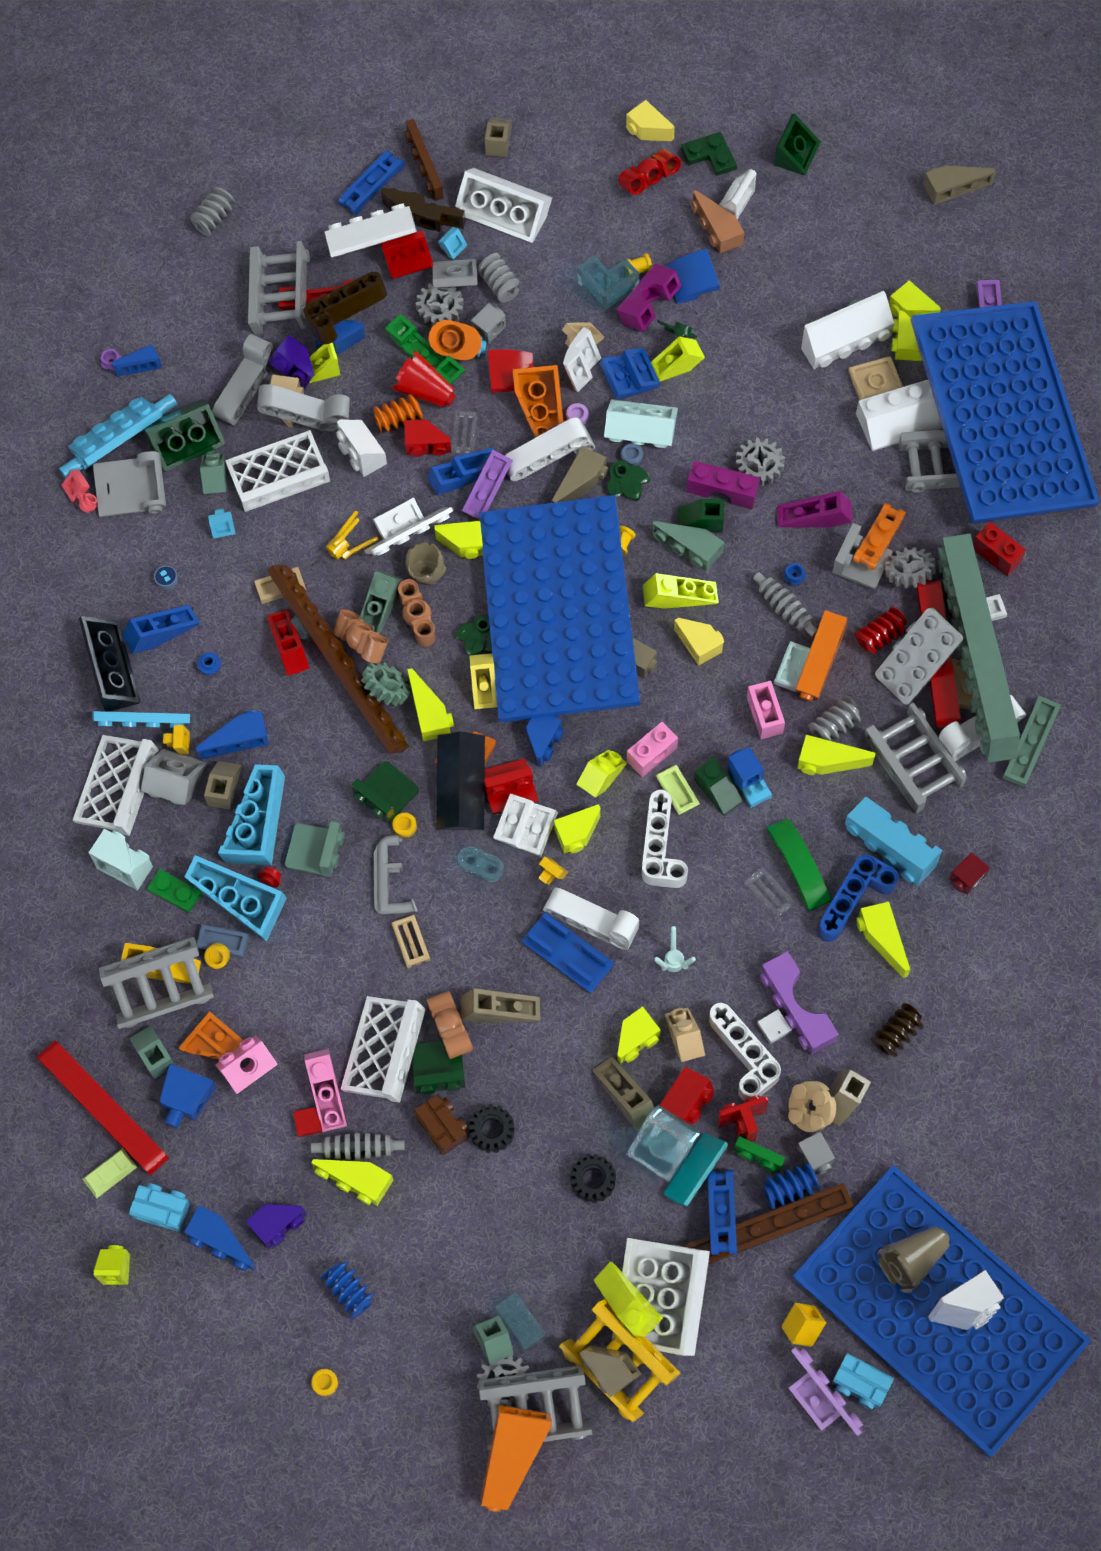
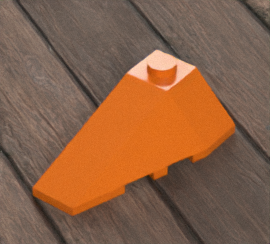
(539, 397)

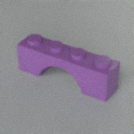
(813, 1029)

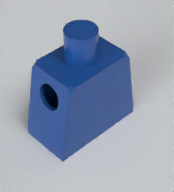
(184, 1095)

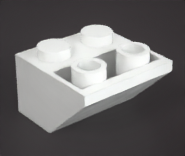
(360, 446)

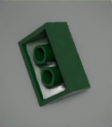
(184, 434)

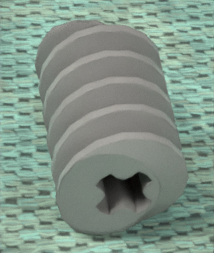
(211, 210)
(498, 277)
(835, 720)

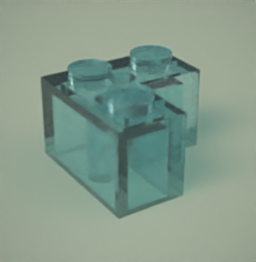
(607, 285)

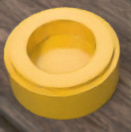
(404, 825)
(217, 955)
(324, 1382)

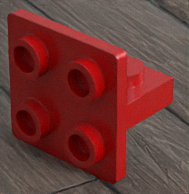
(407, 254)
(509, 779)
(744, 1116)

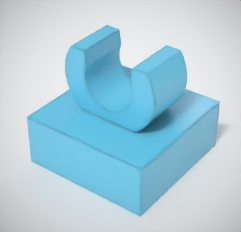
(452, 243)
(221, 523)
(756, 793)

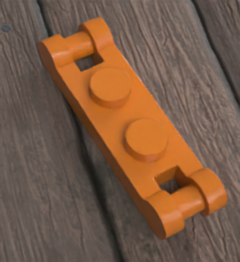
(879, 537)

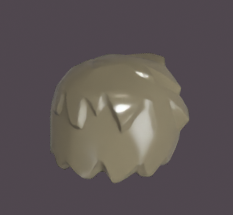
(425, 563)

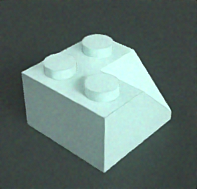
(116, 859)

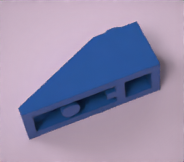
(157, 628)
(239, 734)

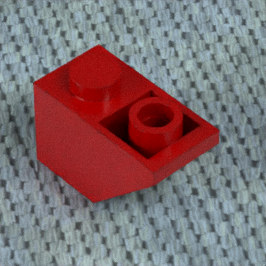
(425, 438)

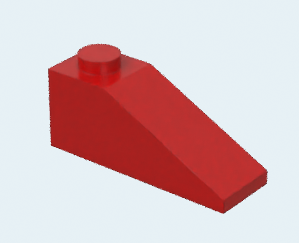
(288, 642)

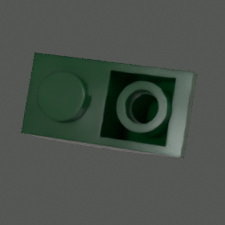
(703, 514)

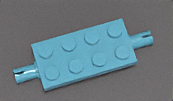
(115, 431)

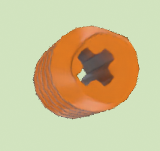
(396, 413)

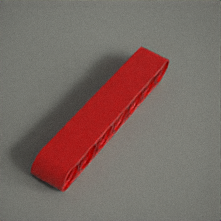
(943, 682)
(102, 1107)

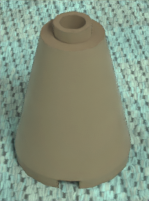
(913, 1257)

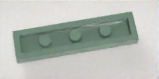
(1032, 741)

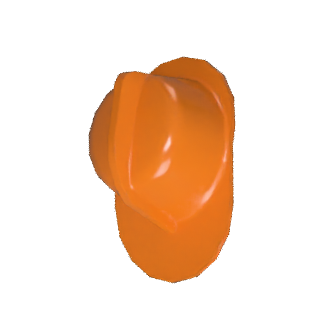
(455, 340)

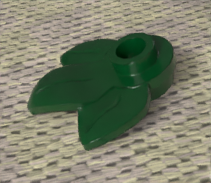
(678, 329)
(628, 483)
(475, 637)

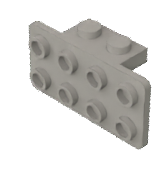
(918, 655)

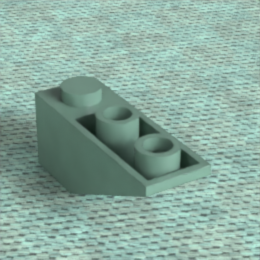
(694, 543)
(380, 599)

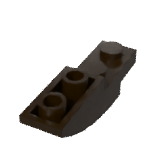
(425, 215)

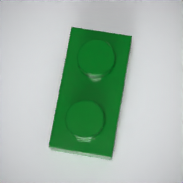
(174, 891)
(748, 1150)

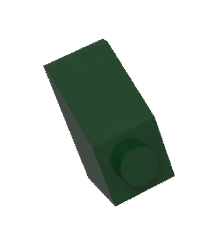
(717, 786)

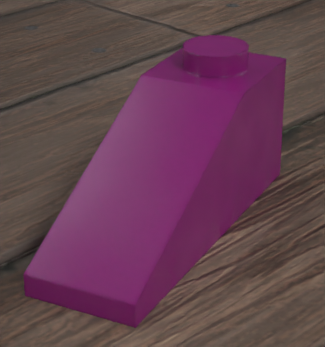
(818, 511)

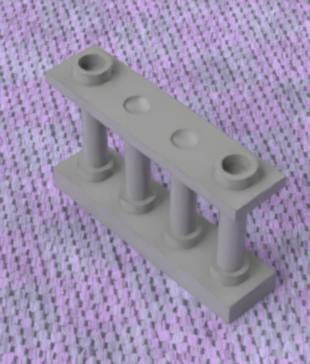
(259, 280)
(934, 441)
(904, 777)
(161, 960)
(543, 1382)

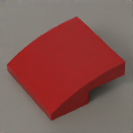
(502, 365)

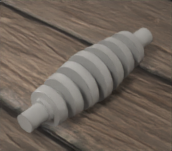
(785, 604)
(358, 1146)

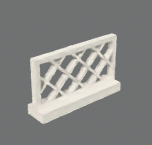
(280, 487)
(132, 795)
(402, 1048)

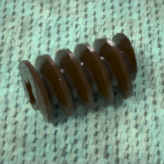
(897, 1030)

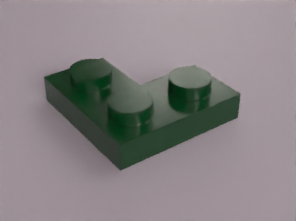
(712, 148)

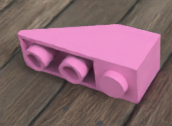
(325, 1090)

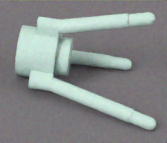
(674, 959)

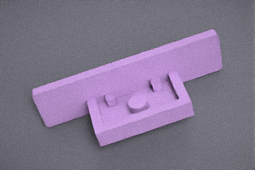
(818, 1399)

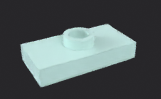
(792, 666)

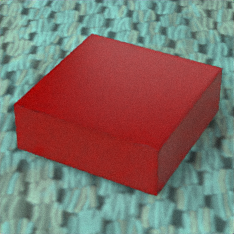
(307, 1122)

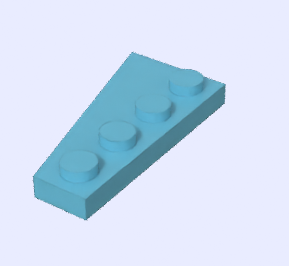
(130, 718)

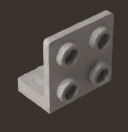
(857, 572)

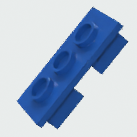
(568, 952)

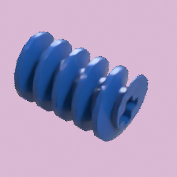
(790, 1184)
(347, 1289)

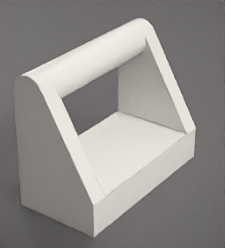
(739, 193)

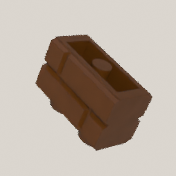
(441, 1124)

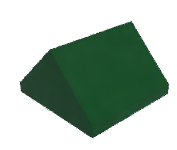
(796, 147)

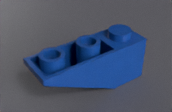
(212, 1231)

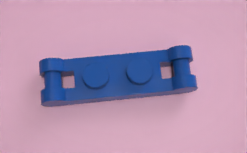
(371, 182)
(722, 1212)

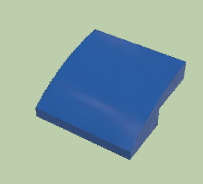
(695, 275)
(629, 373)

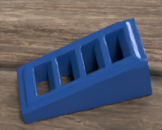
(138, 361)

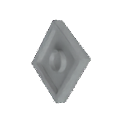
(454, 273)

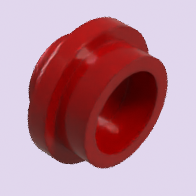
(270, 877)

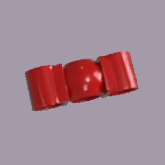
(649, 172)

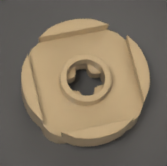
(799, 1106)

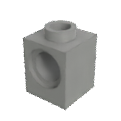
(489, 322)
(816, 1153)

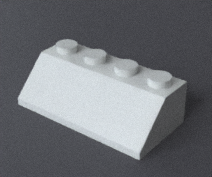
(502, 204)
(371, 231)
(847, 330)
(897, 412)
(969, 1304)

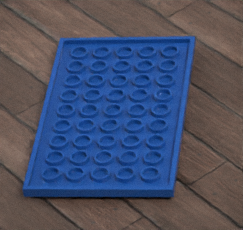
(1004, 412)
(558, 609)
(973, 1377)

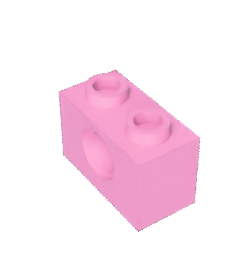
(765, 710)
(652, 749)
(260, 1063)

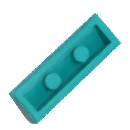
(695, 1169)

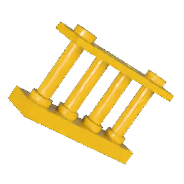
(643, 1353)

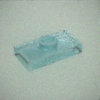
(520, 1321)

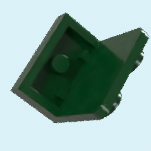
(385, 791)
(435, 1070)

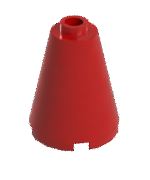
(424, 382)

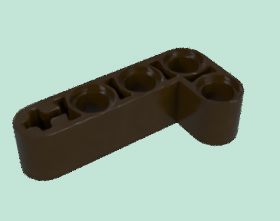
(342, 304)

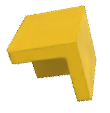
(803, 1324)

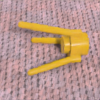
(338, 545)

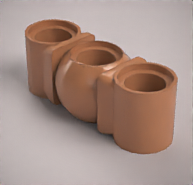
(417, 622)
(360, 636)
(449, 1025)

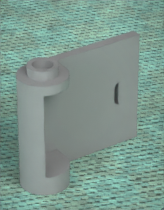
(132, 485)

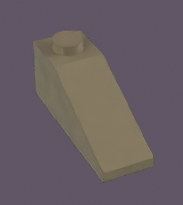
(955, 181)
(582, 475)
(499, 1007)
(624, 1092)

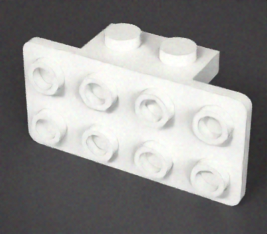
(402, 521)

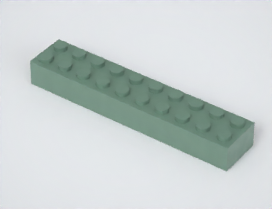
(979, 649)

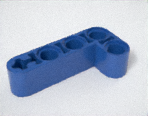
(851, 899)

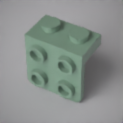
(315, 849)

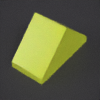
(324, 363)

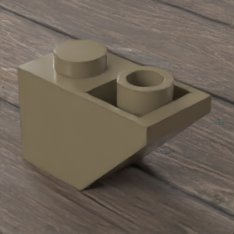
(498, 136)
(222, 785)
(848, 1093)
(611, 1368)

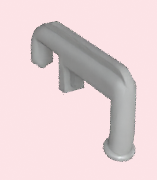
(381, 879)

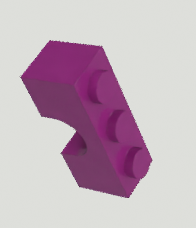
(657, 284)
(737, 486)

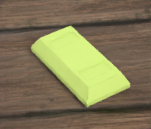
(678, 788)
(109, 1173)

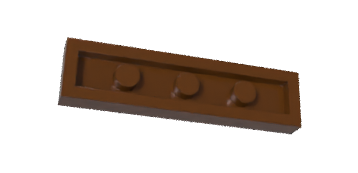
(421, 154)

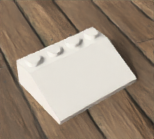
(674, 1285)

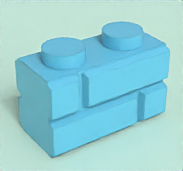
(160, 1207)
(862, 1382)

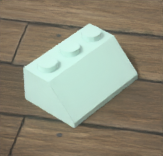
(640, 423)

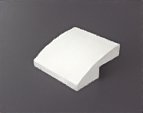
(581, 358)
(525, 825)

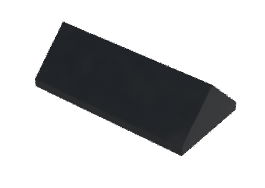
(109, 663)
(460, 781)

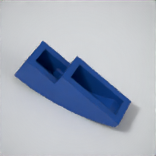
(458, 473)

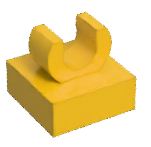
(178, 740)
(551, 870)

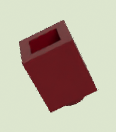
(969, 874)

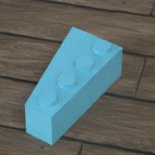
(256, 820)
(893, 841)
(242, 897)

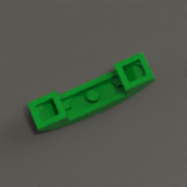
(407, 338)
(799, 863)

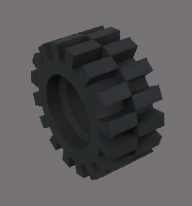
(484, 1115)
(596, 1163)

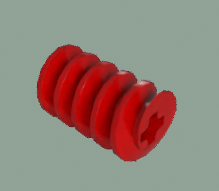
(881, 630)

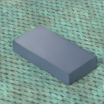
(233, 940)

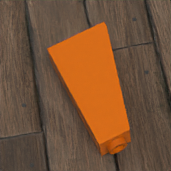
(821, 655)
(513, 1448)

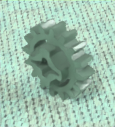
(386, 683)

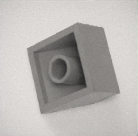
(172, 776)

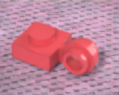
(76, 488)

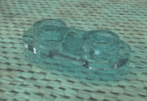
(482, 863)

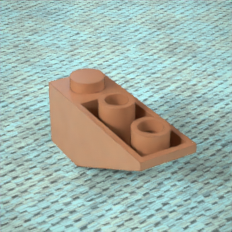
(722, 226)

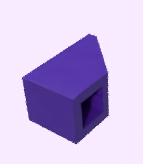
(293, 361)
(274, 1221)

